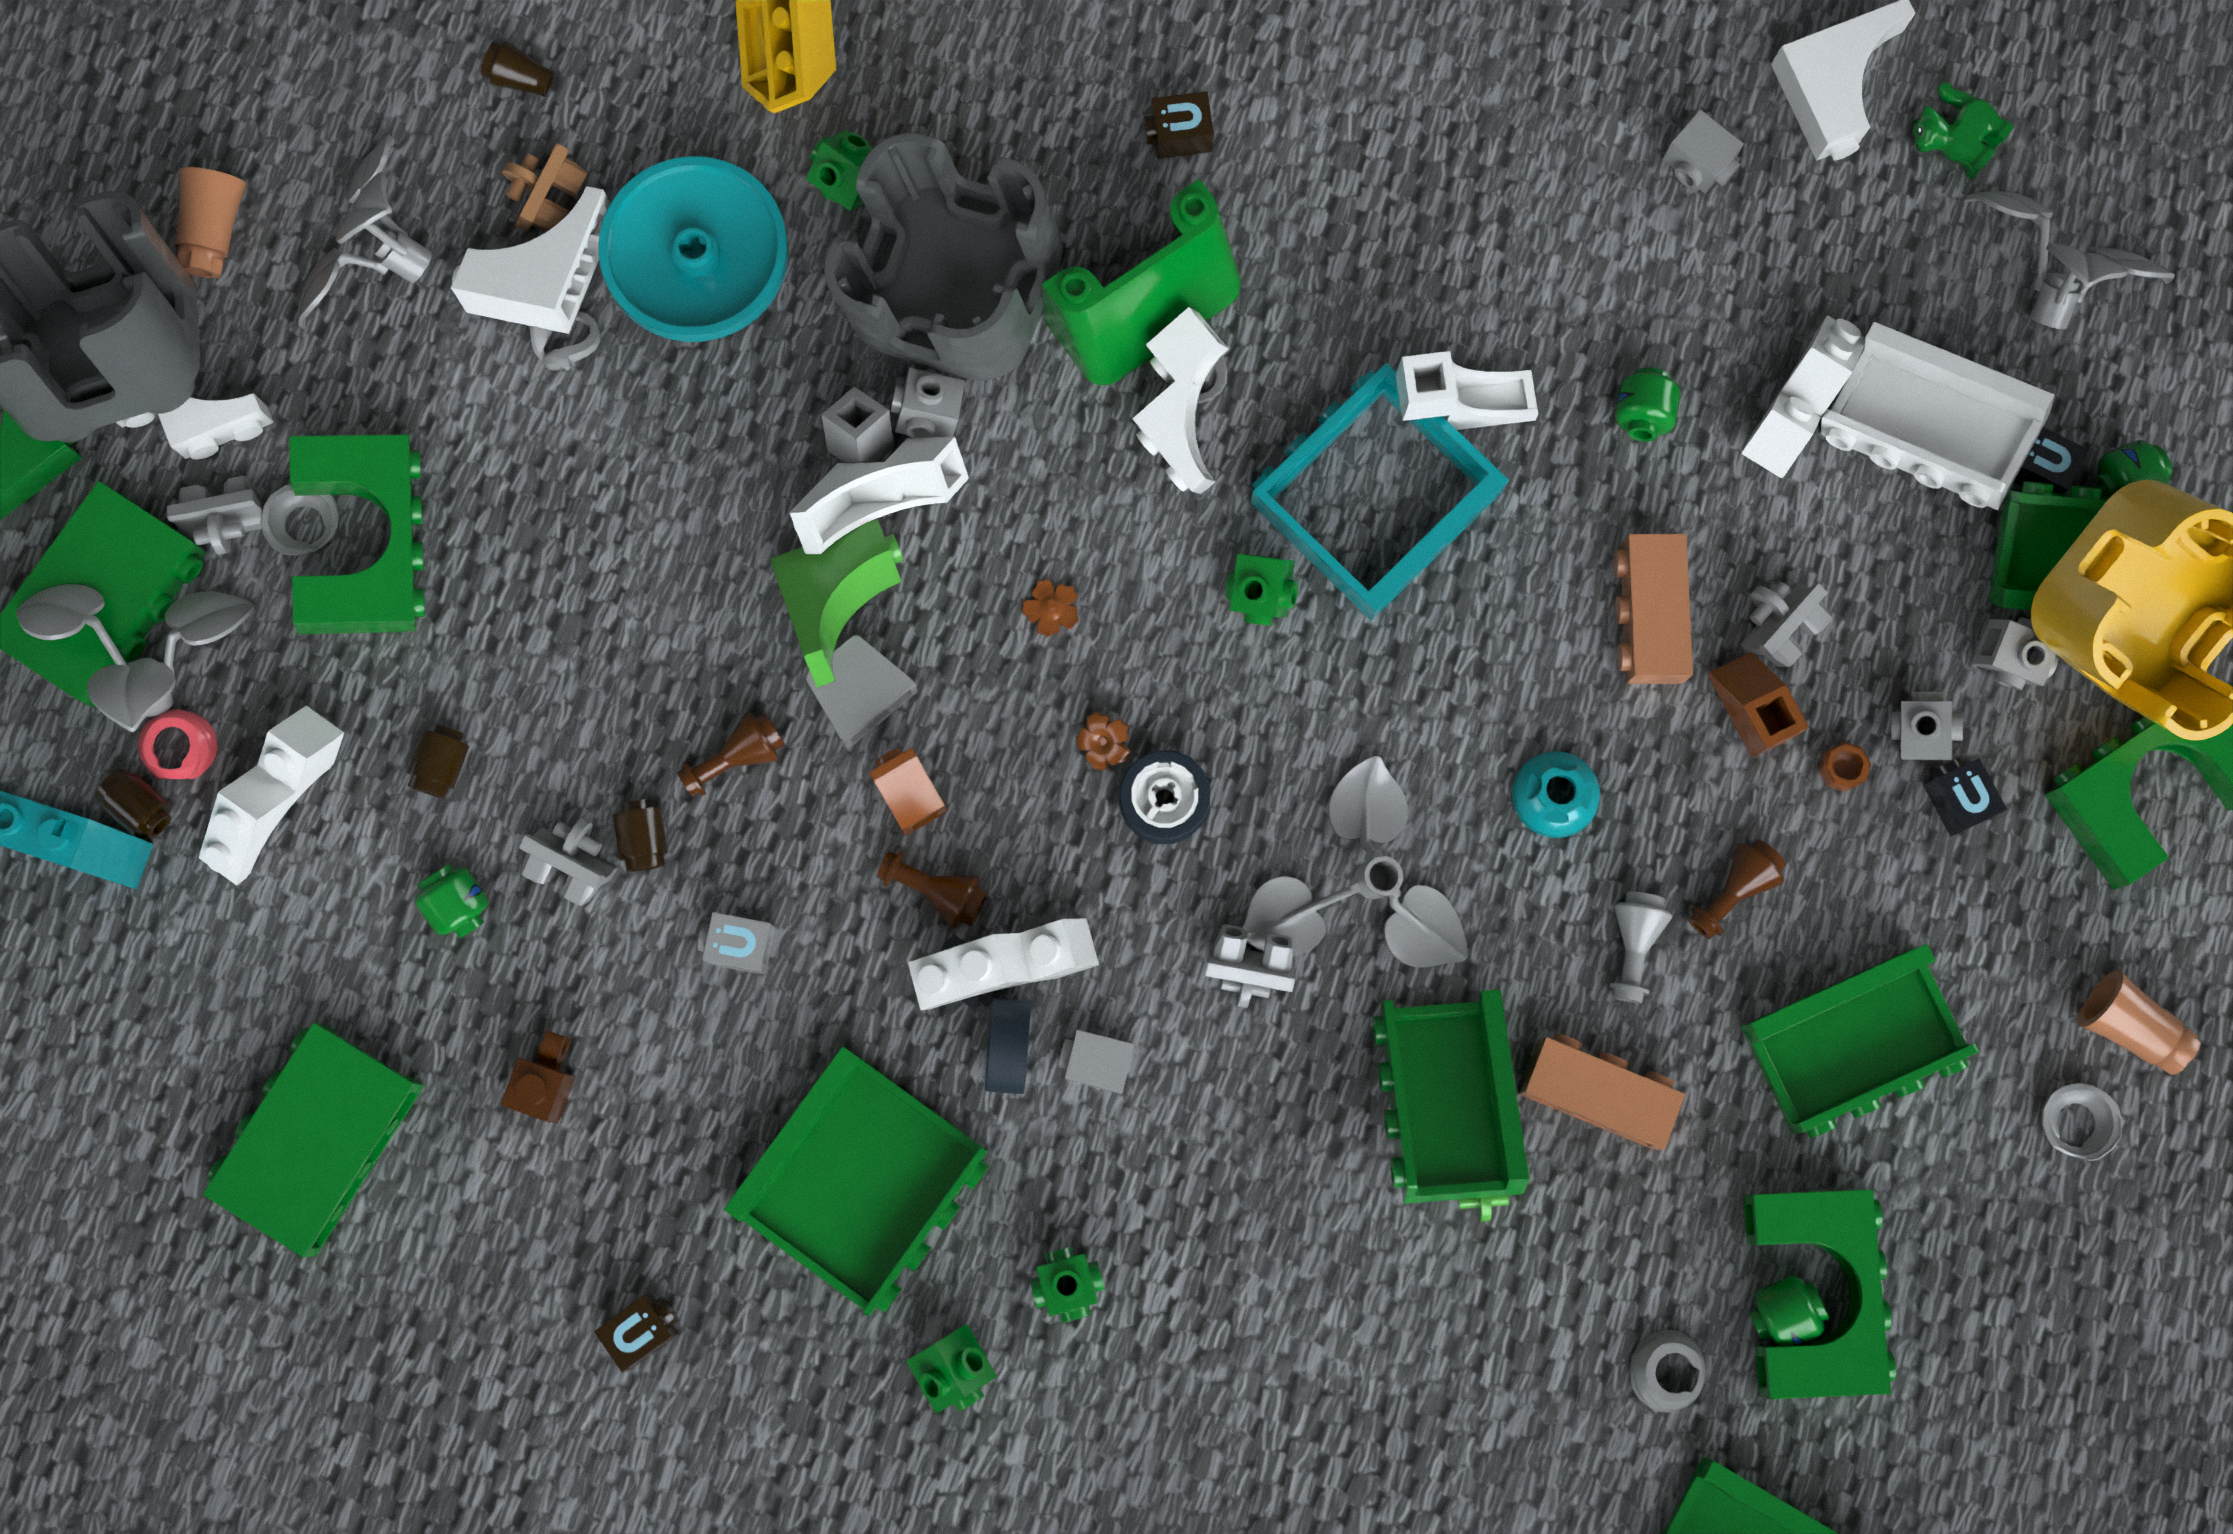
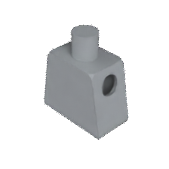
(863, 691)

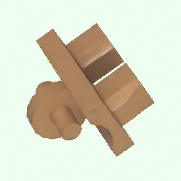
(557, 172)

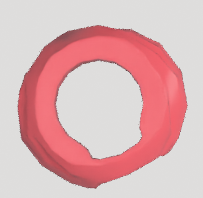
(201, 739)

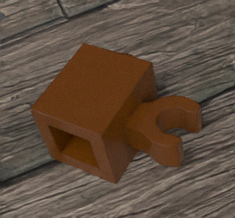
(540, 1086)

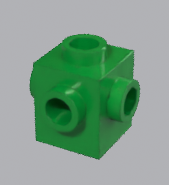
(837, 167)
(1278, 587)
(1088, 1281)
(952, 1370)

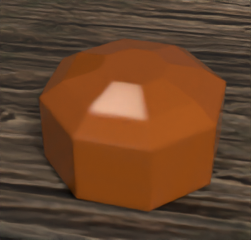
(1844, 766)

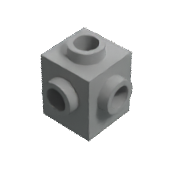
(927, 404)
(2015, 654)
(1933, 746)

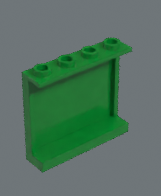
(859, 1182)

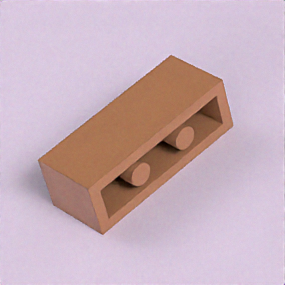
(1654, 609)
(1602, 1091)

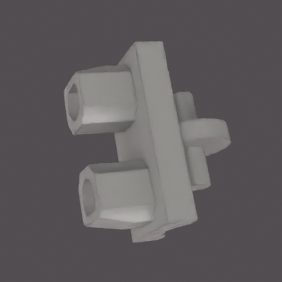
(218, 517)
(1779, 615)
(570, 852)
(1250, 970)

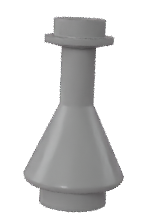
(1640, 923)

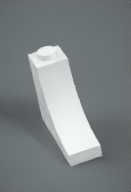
(1826, 75)
(540, 279)

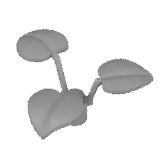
(393, 248)
(2061, 293)
(144, 685)
(1372, 808)

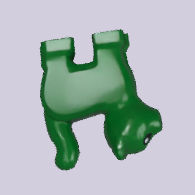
(1963, 137)

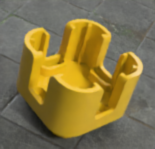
(2148, 606)

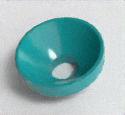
(1543, 814)

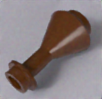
(749, 744)
(1753, 871)
(954, 897)

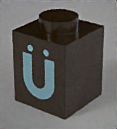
(1180, 125)
(638, 1331)

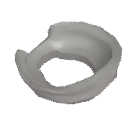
(277, 511)
(2105, 1114)
(1644, 1365)

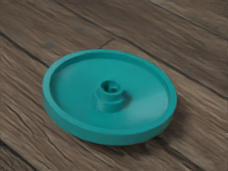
(693, 249)

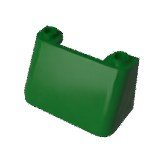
(1111, 325)

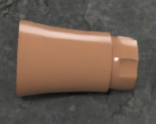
(206, 219)
(2138, 1024)

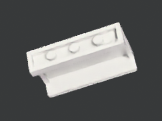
(1937, 417)

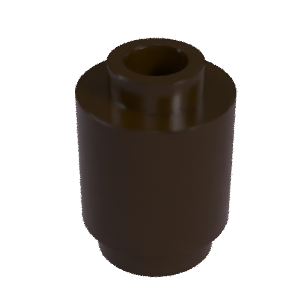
(437, 761)
(134, 804)
(640, 835)

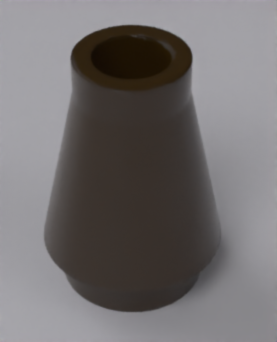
(515, 70)

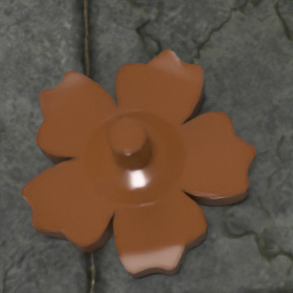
(1051, 608)
(1104, 741)

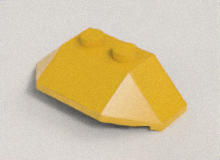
(785, 49)

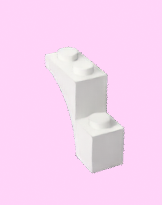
(1806, 396)
(1465, 397)
(203, 425)
(1167, 425)
(856, 493)
(253, 804)
(1003, 962)

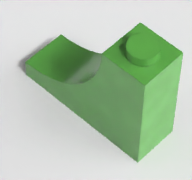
(832, 586)

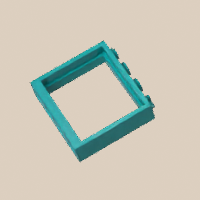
(1334, 422)
(72, 841)

